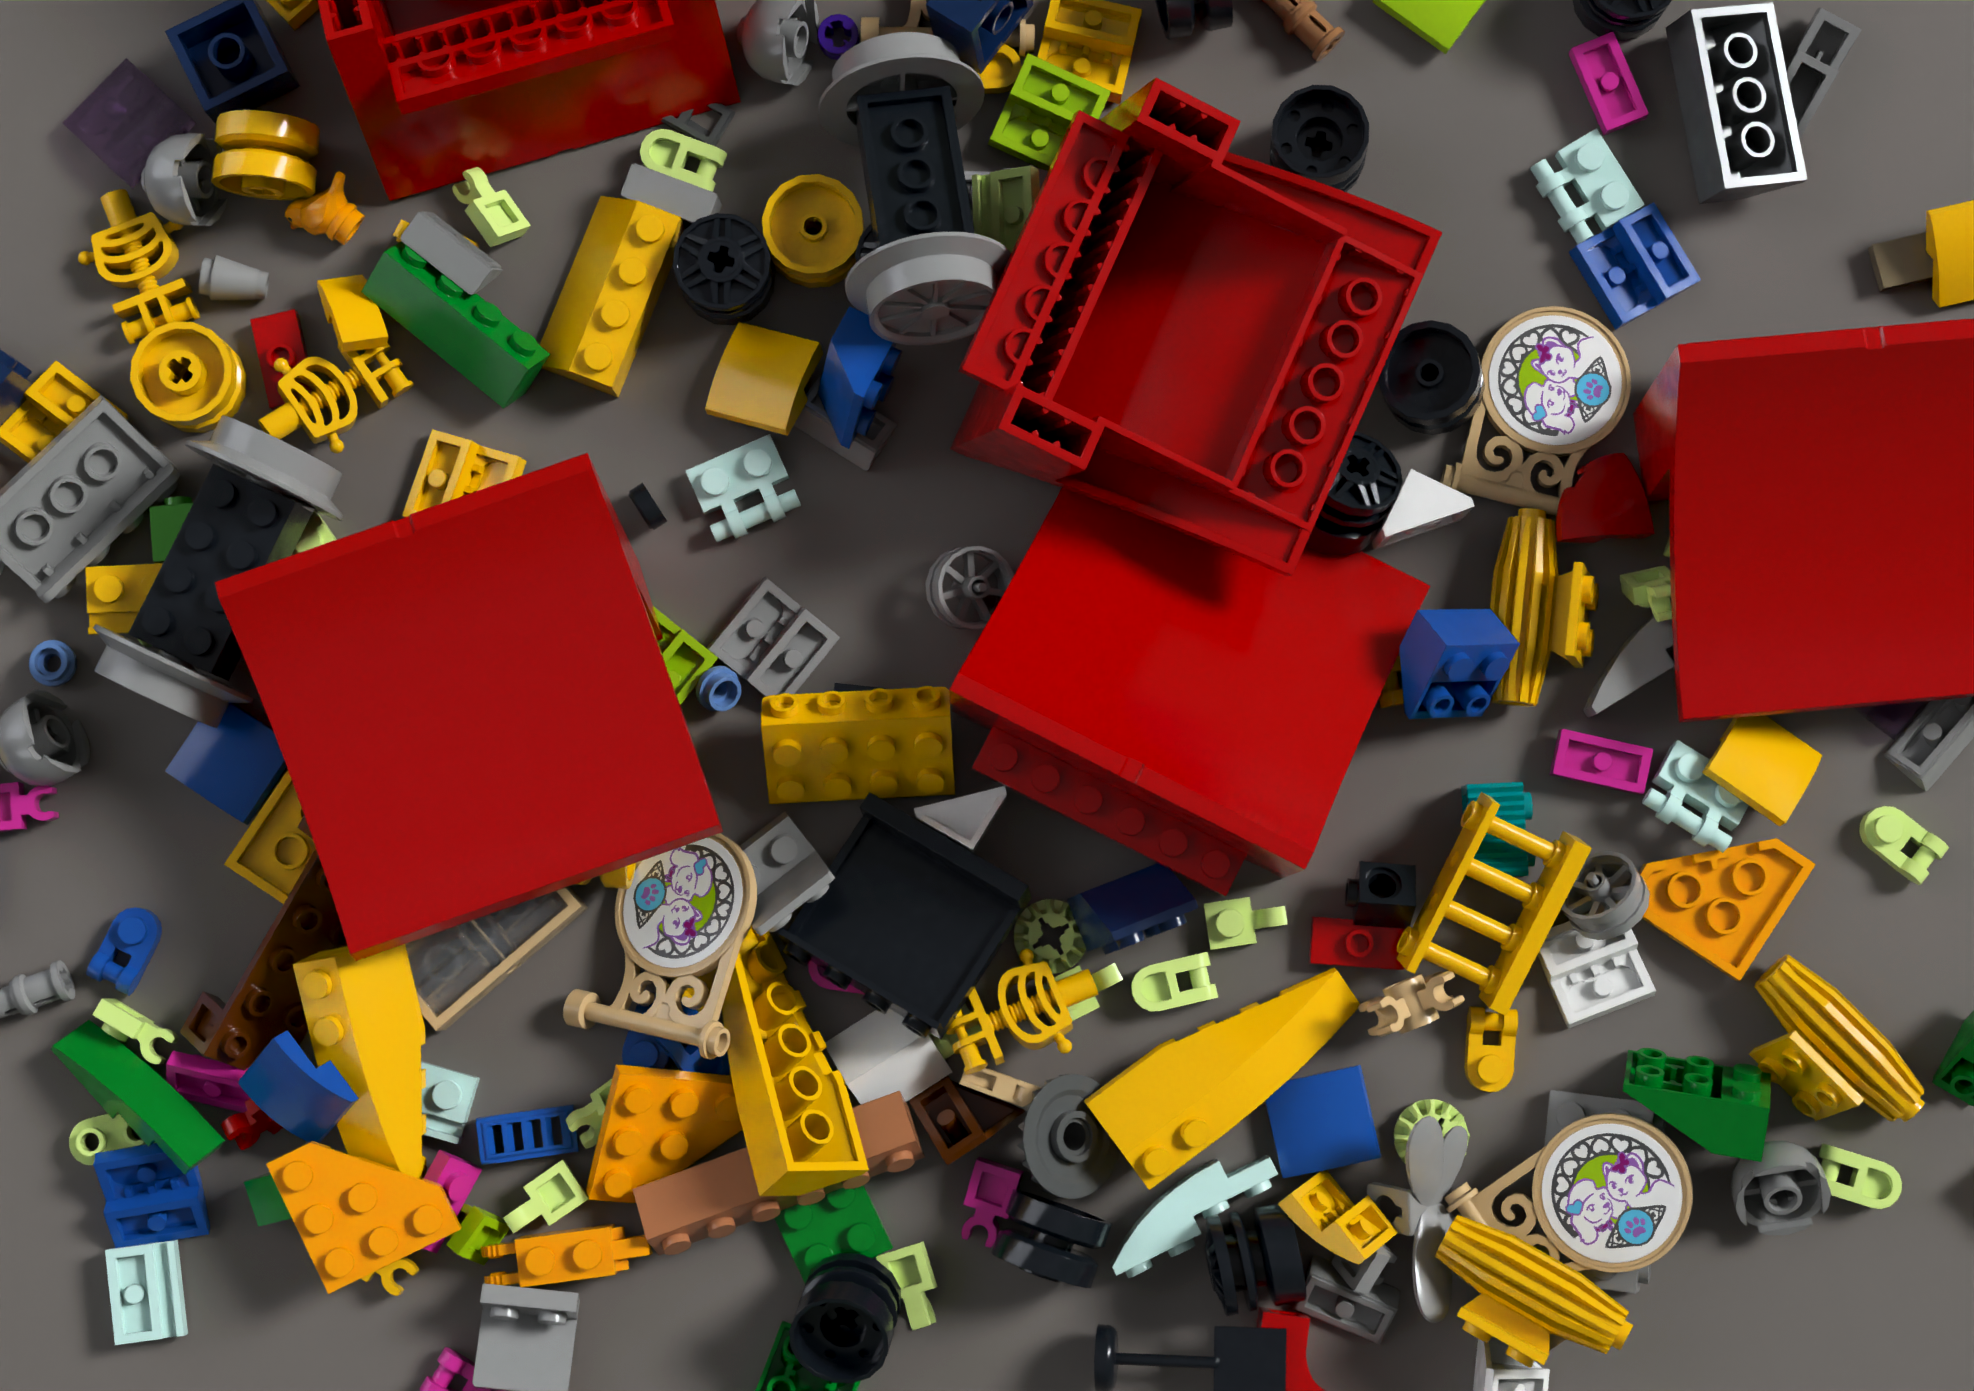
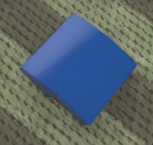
(1634, 265)
(230, 763)
(295, 1092)
(1322, 1122)
(150, 1196)

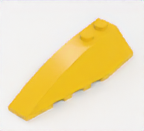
(373, 1032)
(1208, 1082)
(785, 1092)

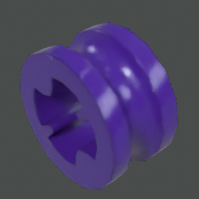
(827, 26)

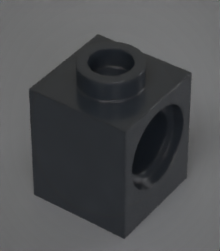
(1394, 881)

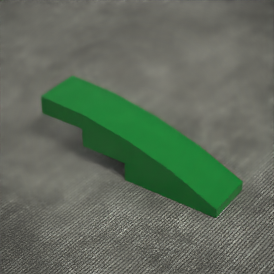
(139, 1094)

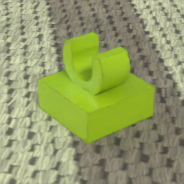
(477, 1230)

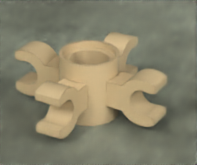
(1411, 1003)

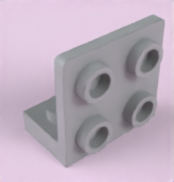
(785, 873)
(525, 1339)

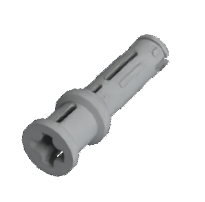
(29, 992)

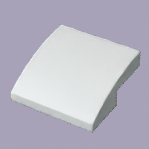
(1592, 974)

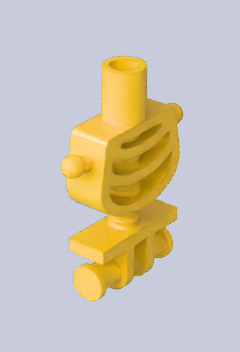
(128, 236)
(295, 414)
(1060, 994)

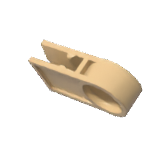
(1000, 1086)

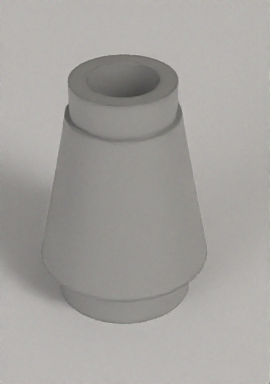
(232, 280)

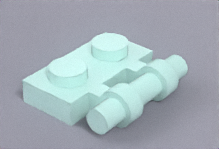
(1597, 180)
(736, 476)
(1684, 782)

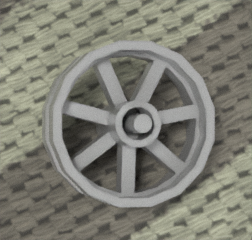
(966, 588)
(1612, 906)

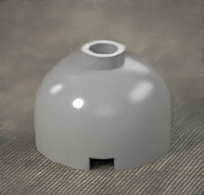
(777, 38)
(180, 180)
(40, 741)
(1780, 1190)

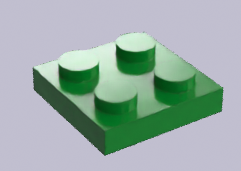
(837, 1224)

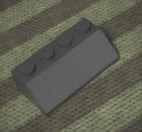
(1735, 102)

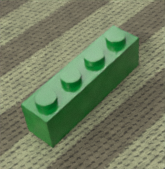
(456, 324)

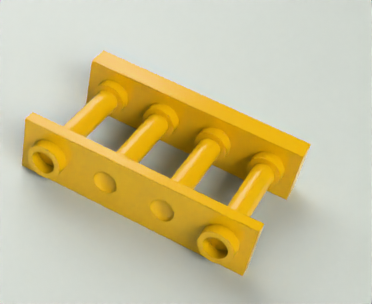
(1518, 941)

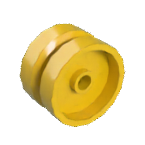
(265, 155)
(815, 203)
(165, 362)

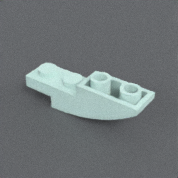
(1170, 1219)

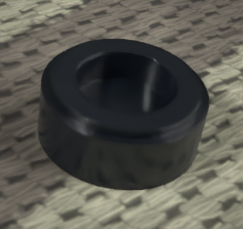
(647, 506)

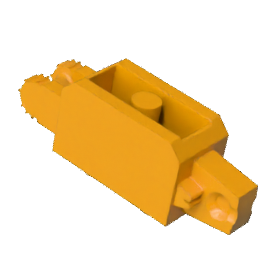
(567, 1255)

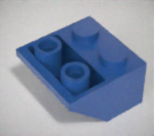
(856, 375)
(1453, 662)

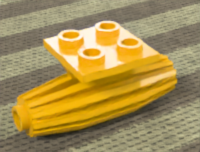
(1539, 606)
(1831, 1049)
(1527, 1295)

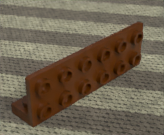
(268, 993)

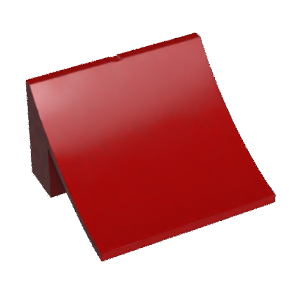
(517, 78)
(1189, 328)
(1817, 517)
(1182, 687)
(472, 705)

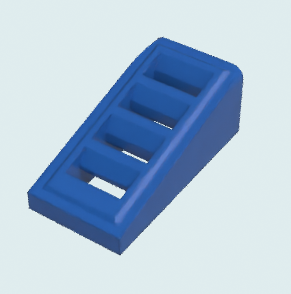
(487, 1141)

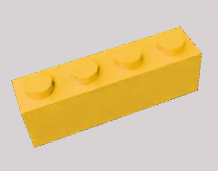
(611, 293)

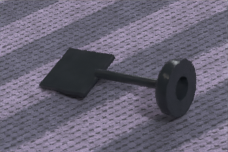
(1241, 1361)

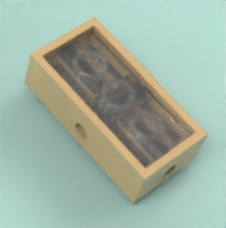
(471, 959)

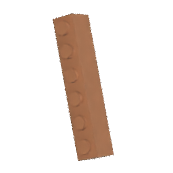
(724, 1193)

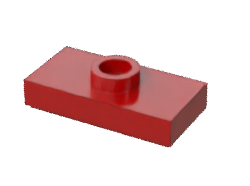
(275, 338)
(1344, 944)

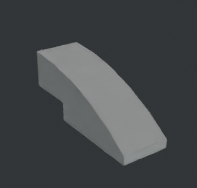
(1817, 63)
(1633, 665)

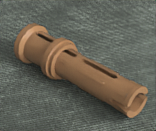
(1308, 25)

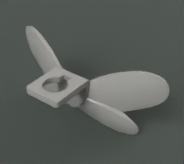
(1431, 1170)

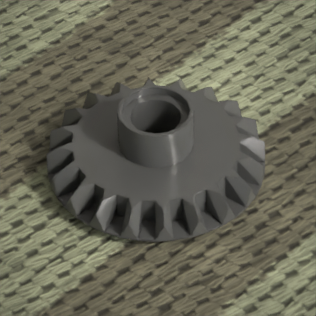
(1064, 1139)

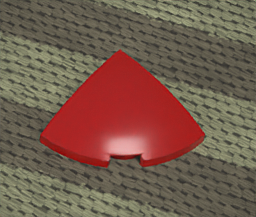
(1604, 503)

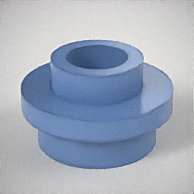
(40, 657)
(725, 695)

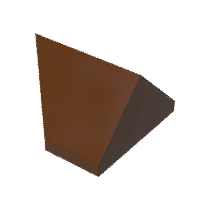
(960, 1117)

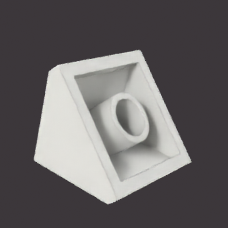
(1419, 508)
(886, 1057)

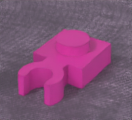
(16, 806)
(989, 1195)

